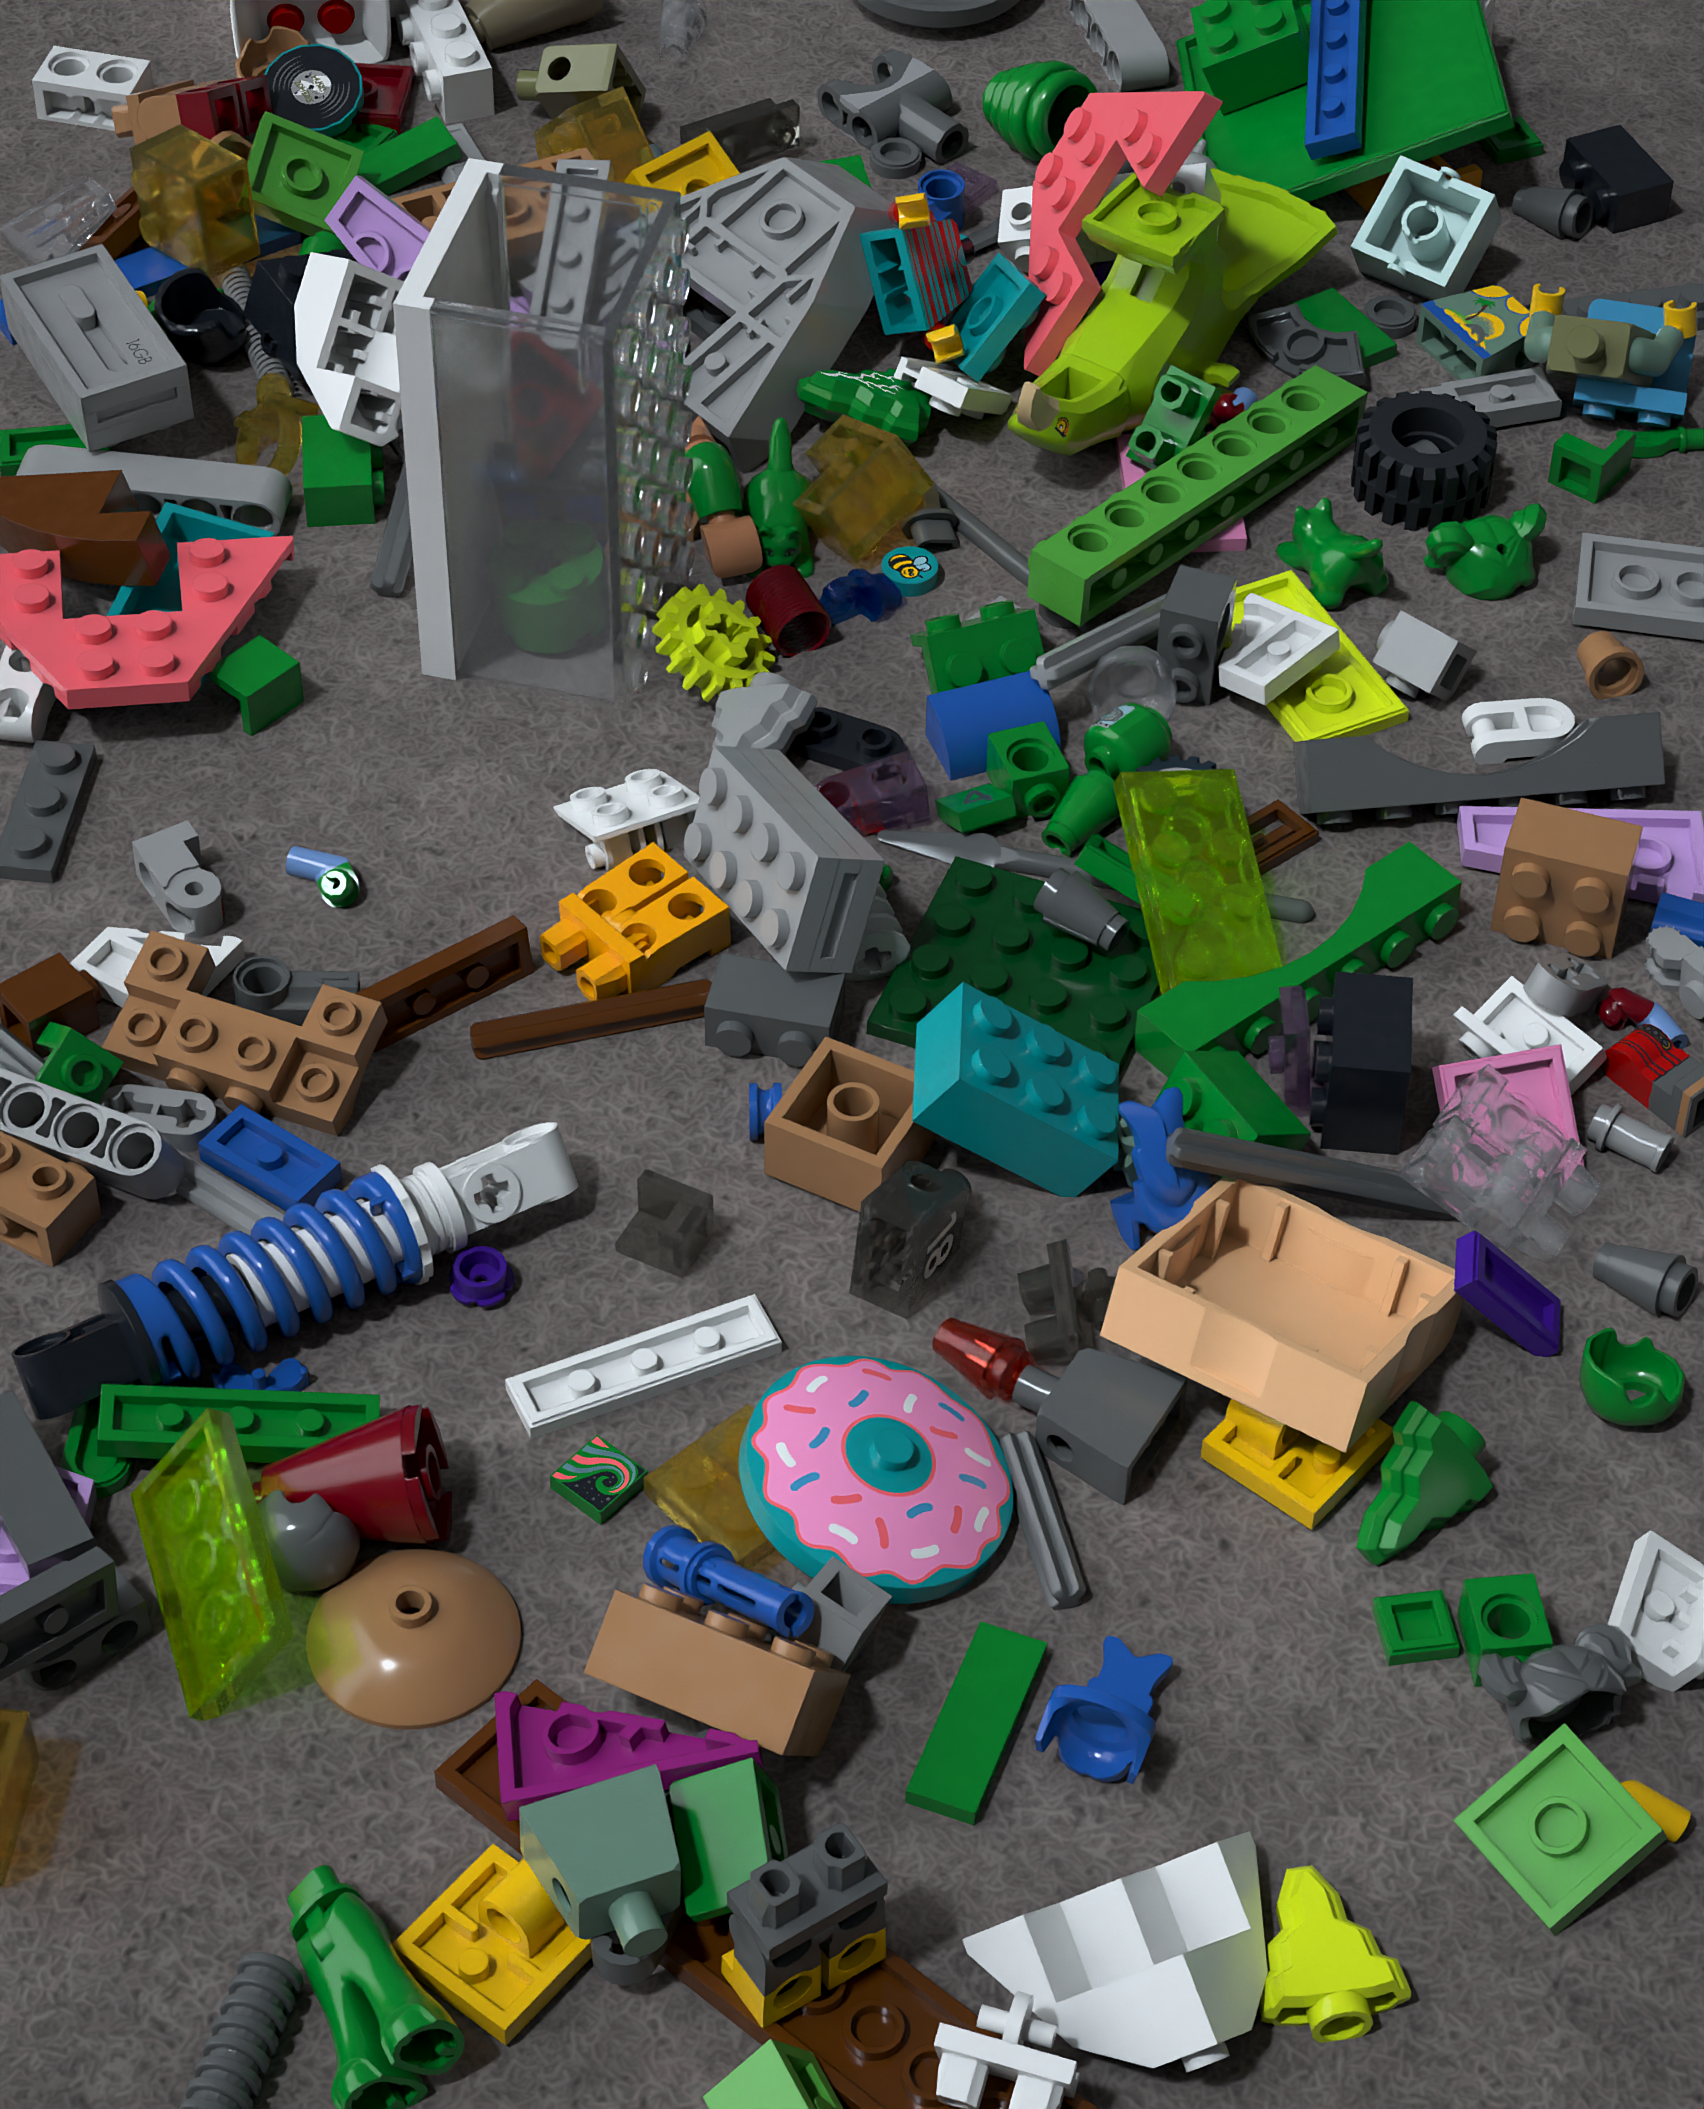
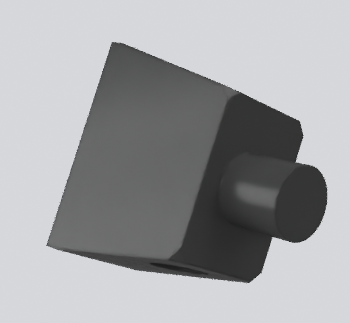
(1103, 1417)

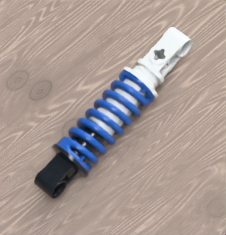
(372, 1233)

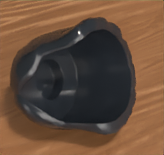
(199, 318)

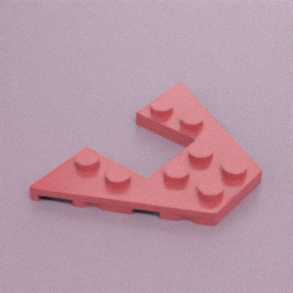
(1156, 137)
(136, 655)

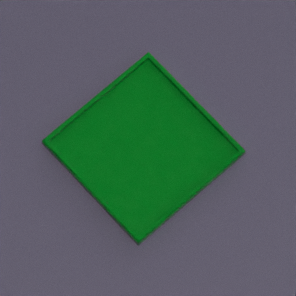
(1424, 93)

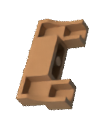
(239, 1054)

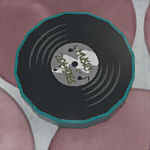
(316, 88)

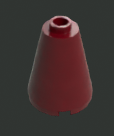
(375, 1475)

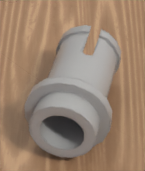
(1629, 1137)

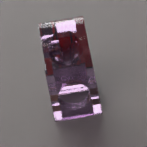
(880, 794)

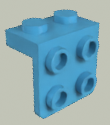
(1653, 405)

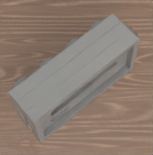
(96, 347)
(783, 859)

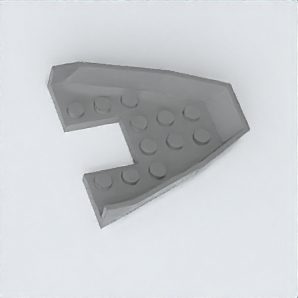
(792, 275)

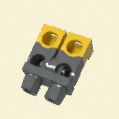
(800, 1921)

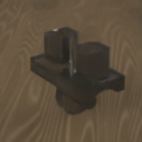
(1076, 1304)

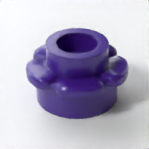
(476, 1264)

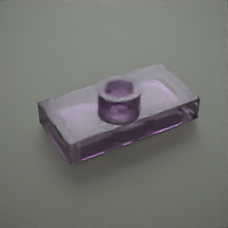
(1291, 1050)

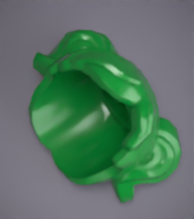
(1471, 554)

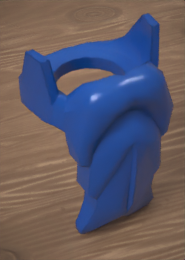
(1162, 1191)
(1108, 1723)

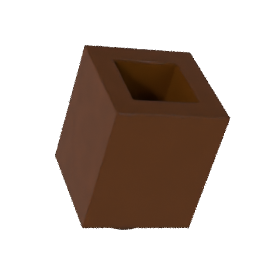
(49, 993)

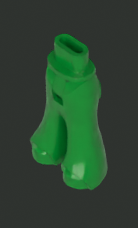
(375, 2008)

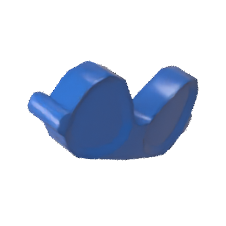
(286, 1376)

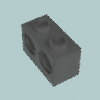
(1196, 630)

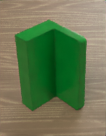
(724, 1830)

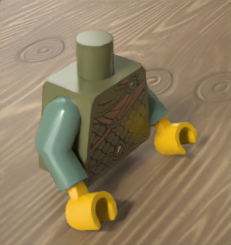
(1603, 347)

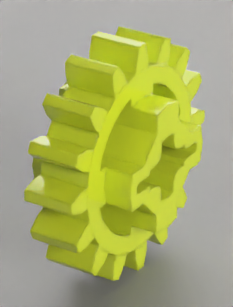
(713, 641)

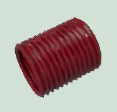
(784, 596)

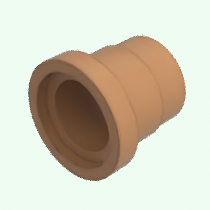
(1622, 666)

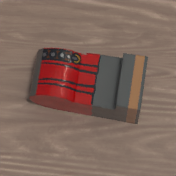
(1659, 1077)

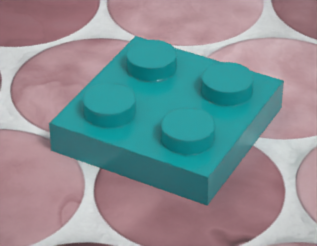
(991, 316)

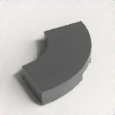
(1297, 345)

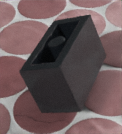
(1618, 177)

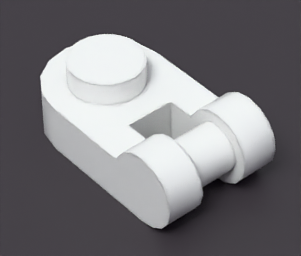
(1516, 728)

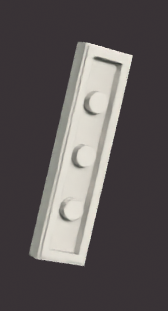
(643, 1366)

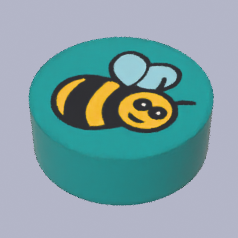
(911, 570)

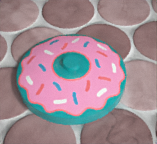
(878, 1474)

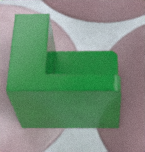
(1589, 469)
(263, 681)

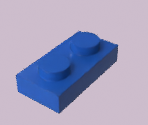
(269, 1159)

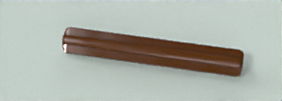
(589, 1019)

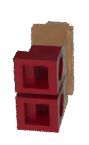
(203, 108)

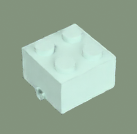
(1426, 231)

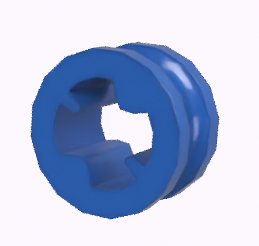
(760, 1106)

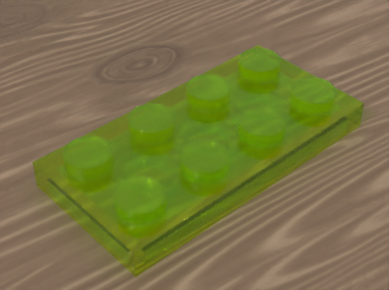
(1196, 875)
(211, 1565)

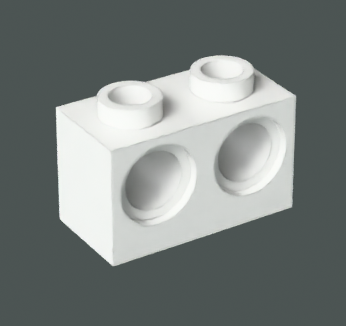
(85, 85)

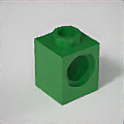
(1029, 767)
(1498, 1609)

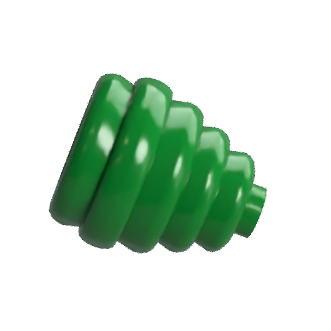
(1033, 104)

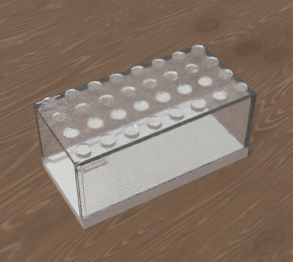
(547, 430)

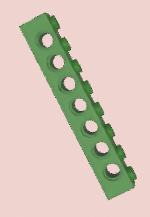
(1194, 495)

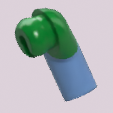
(330, 872)

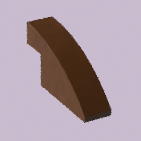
(89, 521)

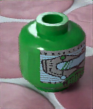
(1127, 740)

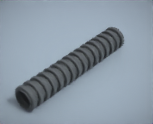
(245, 2034)

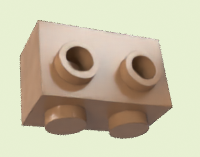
(43, 1201)

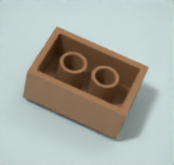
(718, 1669)

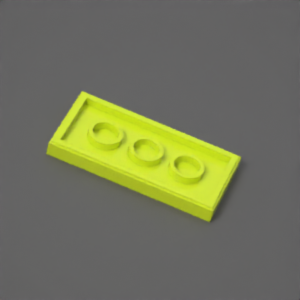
(1338, 695)

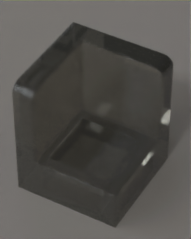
(669, 1226)

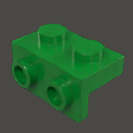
(981, 648)

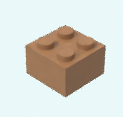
(1565, 878)
(844, 1125)

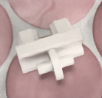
(971, 2056)

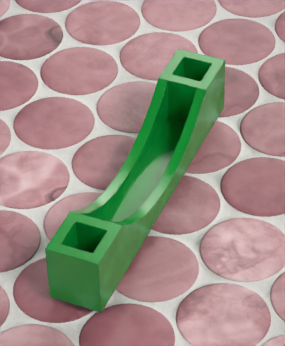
(1400, 906)

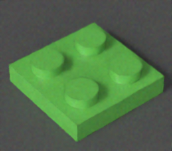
(298, 173)
(1560, 1829)

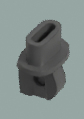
(931, 524)

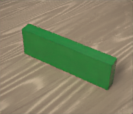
(976, 1723)

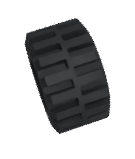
(1417, 484)

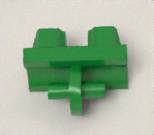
(1174, 418)

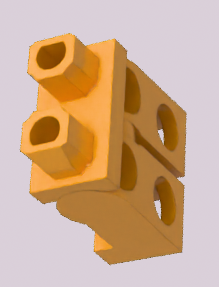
(636, 926)

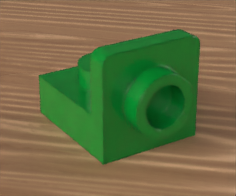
(76, 1063)

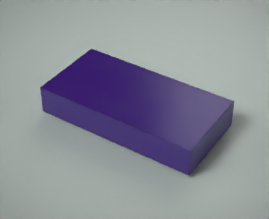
(1507, 1294)

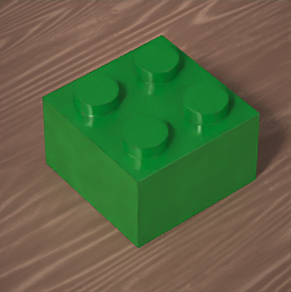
(1251, 48)

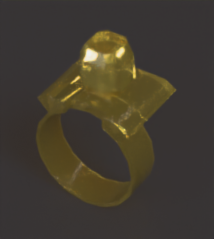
(276, 418)

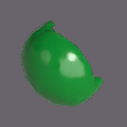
(1614, 1367)

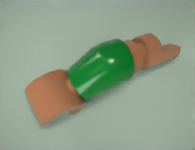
(728, 541)

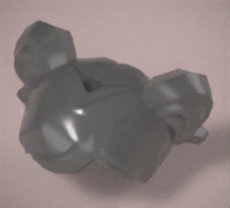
(1563, 1683)

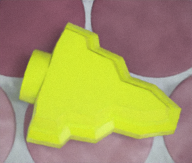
(1324, 1965)

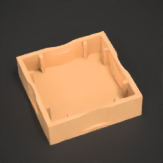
(1285, 1309)

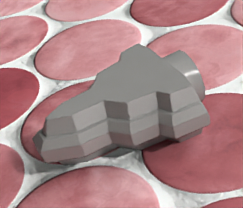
(763, 714)

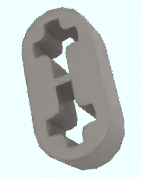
(1565, 984)
(166, 1110)

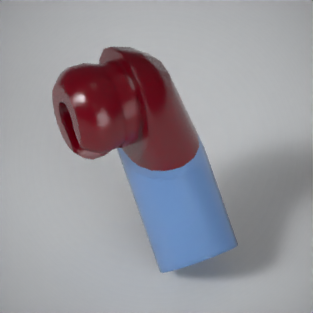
(1231, 405)
(1625, 1005)

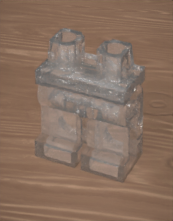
(1501, 1168)

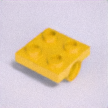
(1288, 1465)
(494, 1945)

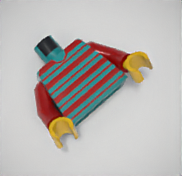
(920, 274)

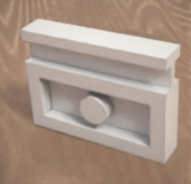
(953, 390)

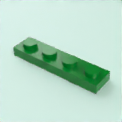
(268, 1423)

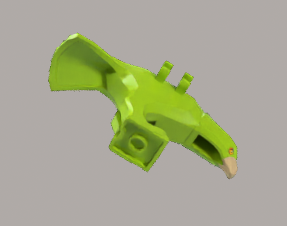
(1165, 301)

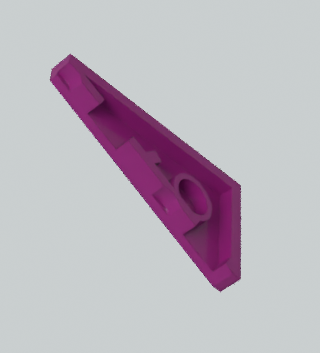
(575, 1747)

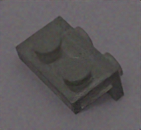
(751, 130)

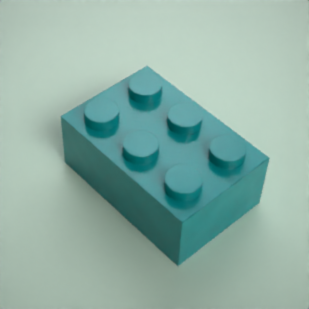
(1016, 1092)

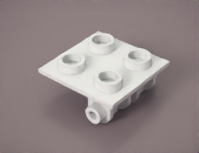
(618, 815)

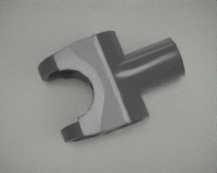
(900, 104)

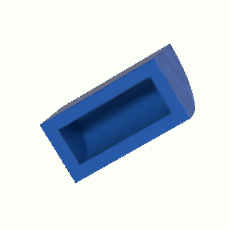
(964, 717)

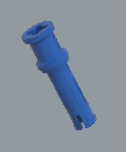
(713, 1576)

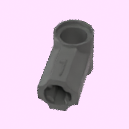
(271, 989)

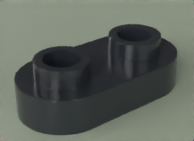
(845, 740)

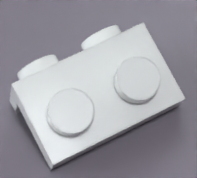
(1517, 1023)
(1662, 1612)

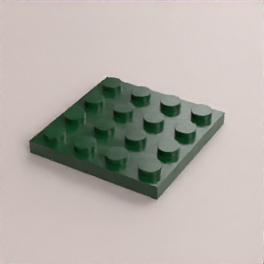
(993, 939)

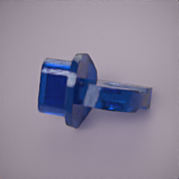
(860, 594)

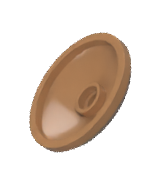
(417, 1665)

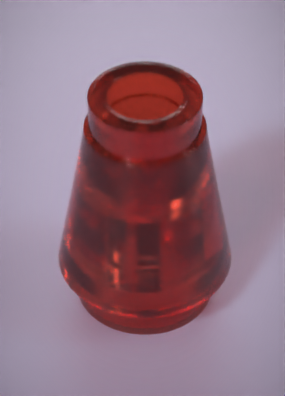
(983, 1356)

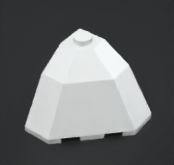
(350, 346)
(1145, 1962)

